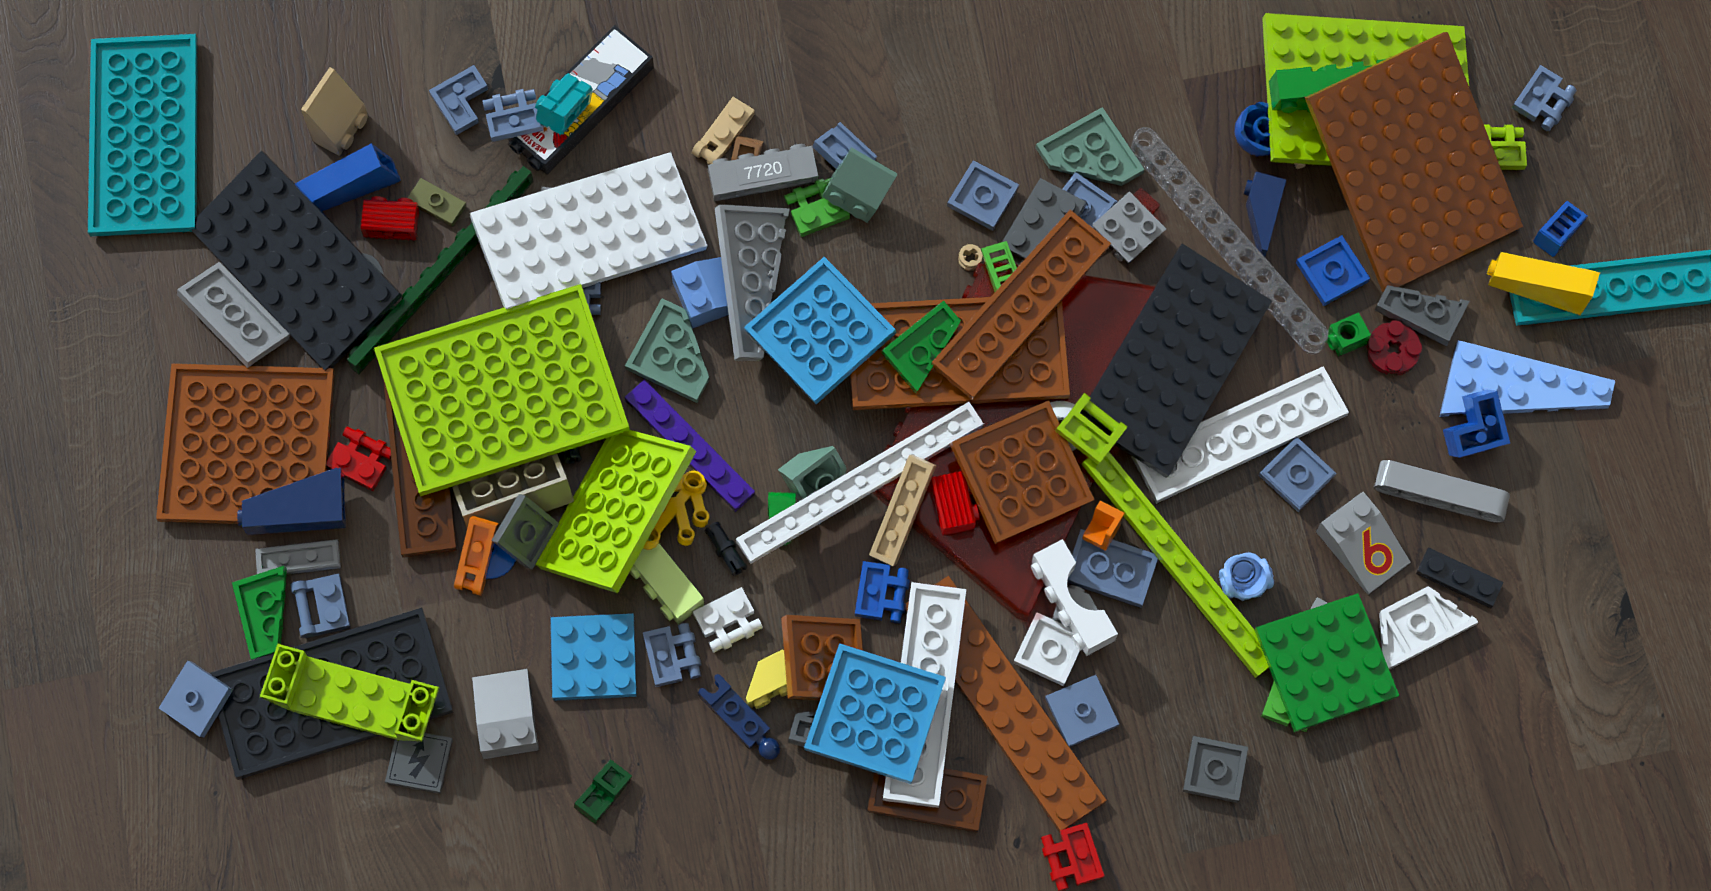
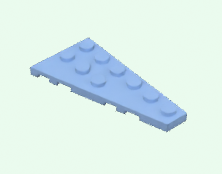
(1520, 382)

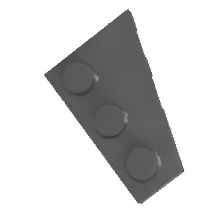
(1426, 314)

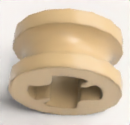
(967, 250)

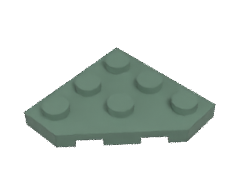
(1092, 150)
(670, 353)

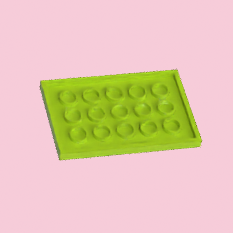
(615, 509)

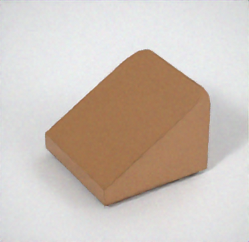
(746, 145)

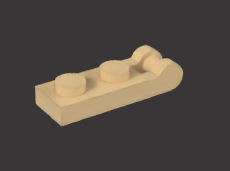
(724, 131)

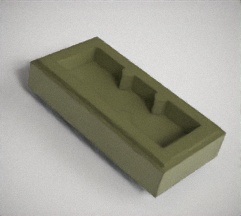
(437, 202)

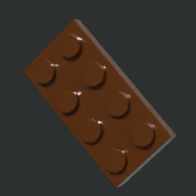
(958, 806)

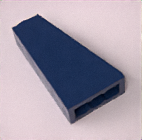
(299, 506)

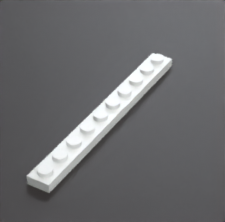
(857, 483)

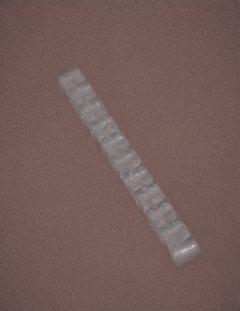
(1227, 228)

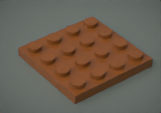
(1021, 472)

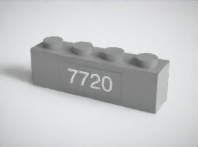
(762, 172)

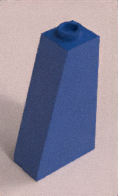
(350, 178)

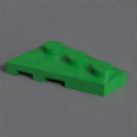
(262, 609)

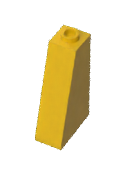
(1544, 281)

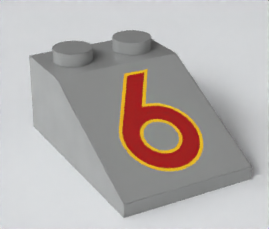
(1363, 543)

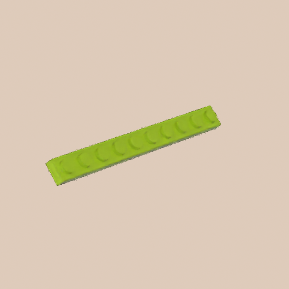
(1179, 561)

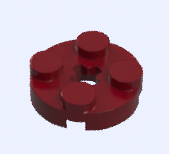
(1393, 363)

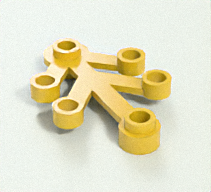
(676, 507)

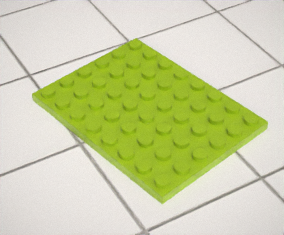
(1324, 41)
(501, 390)

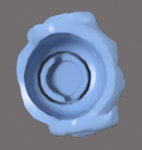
(1246, 576)

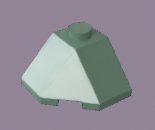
(812, 471)

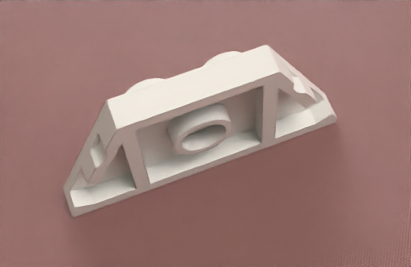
(1418, 625)

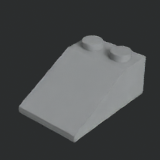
(504, 714)

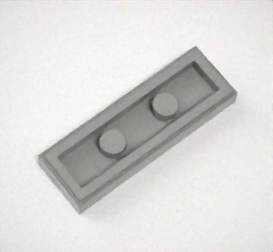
(300, 557)

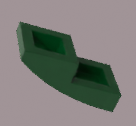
(603, 791)

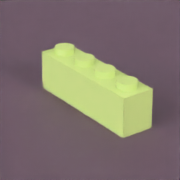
(667, 584)

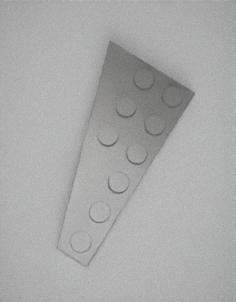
(750, 264)

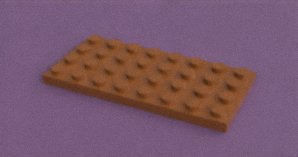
(1032, 372)

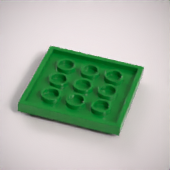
(1326, 662)

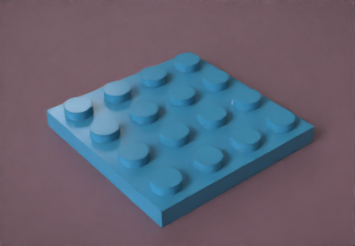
(820, 330)
(875, 713)

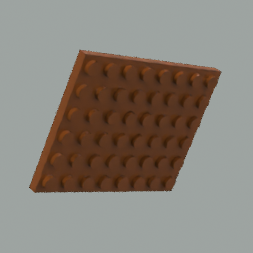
(1414, 161)

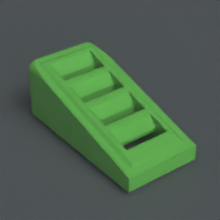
(1011, 266)

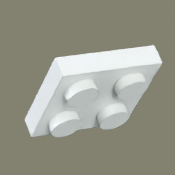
(1048, 649)

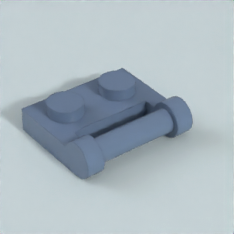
(329, 602)

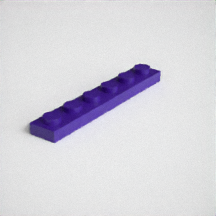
(706, 459)

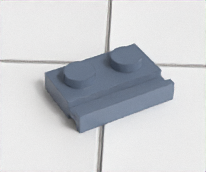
(837, 143)

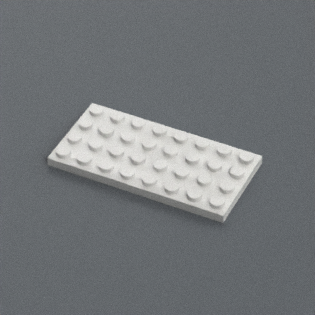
(588, 230)

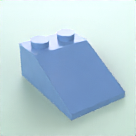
(701, 290)

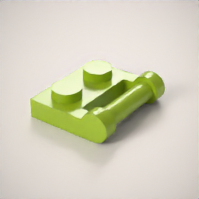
(1085, 434)

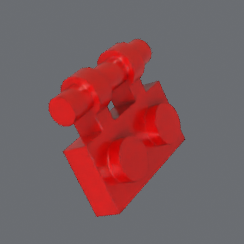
(357, 466)
(1080, 853)

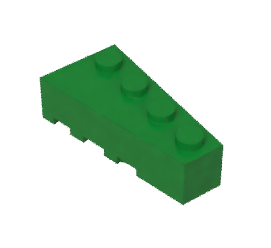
(1291, 86)

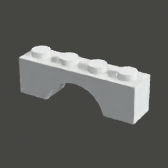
(1090, 628)

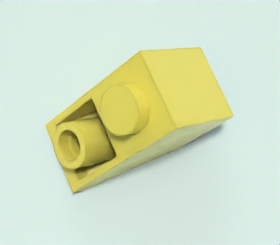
(767, 681)

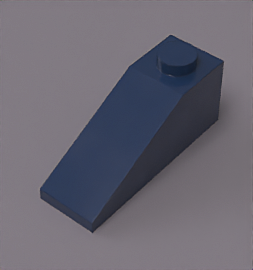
(1262, 207)

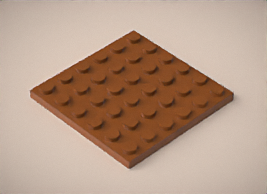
(240, 436)

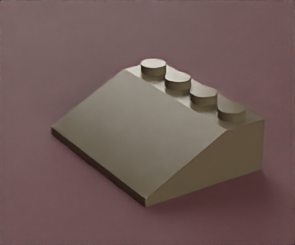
(494, 494)

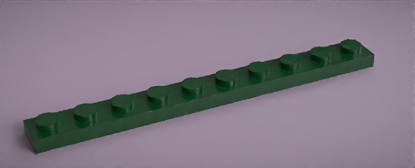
(432, 277)

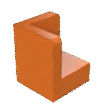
(1103, 526)

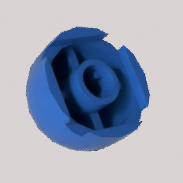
(1253, 130)

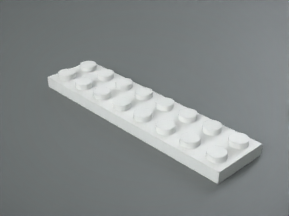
(1250, 432)
(933, 646)

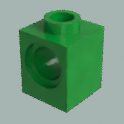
(1355, 327)

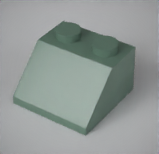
(859, 185)

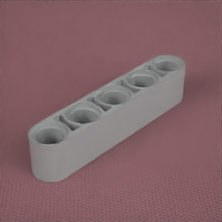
(1442, 491)

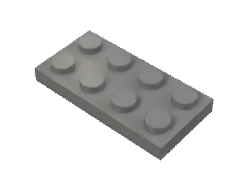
(233, 314)

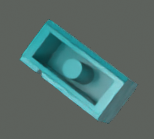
(563, 103)

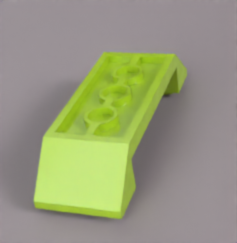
(348, 695)

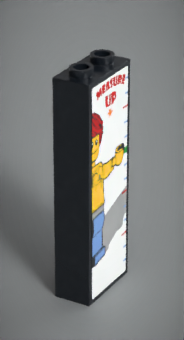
(613, 71)

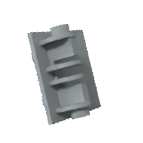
(1128, 227)

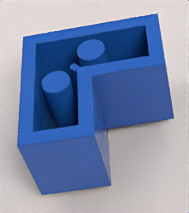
(1484, 427)

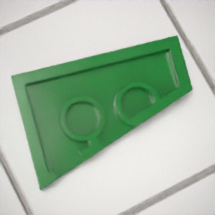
(921, 344)

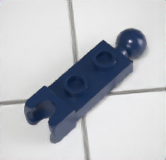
(740, 718)

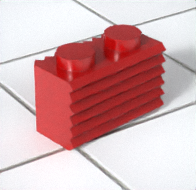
(390, 219)
(953, 503)

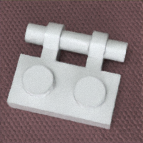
(723, 613)

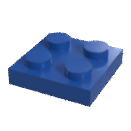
(1332, 270)

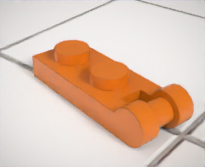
(476, 555)

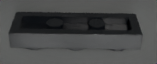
(1459, 578)

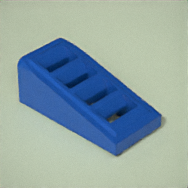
(1551, 241)

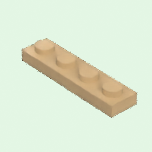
(902, 510)

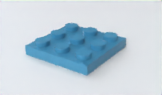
(593, 657)

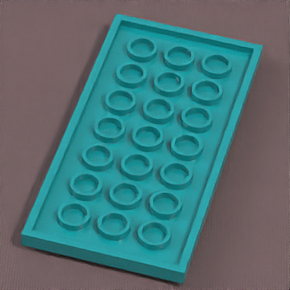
(143, 135)

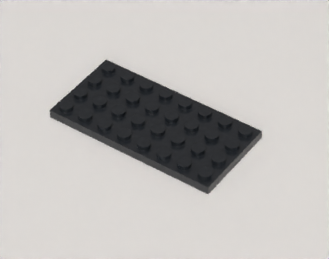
(295, 261)
(1176, 358)
(269, 736)

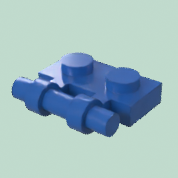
(873, 589)

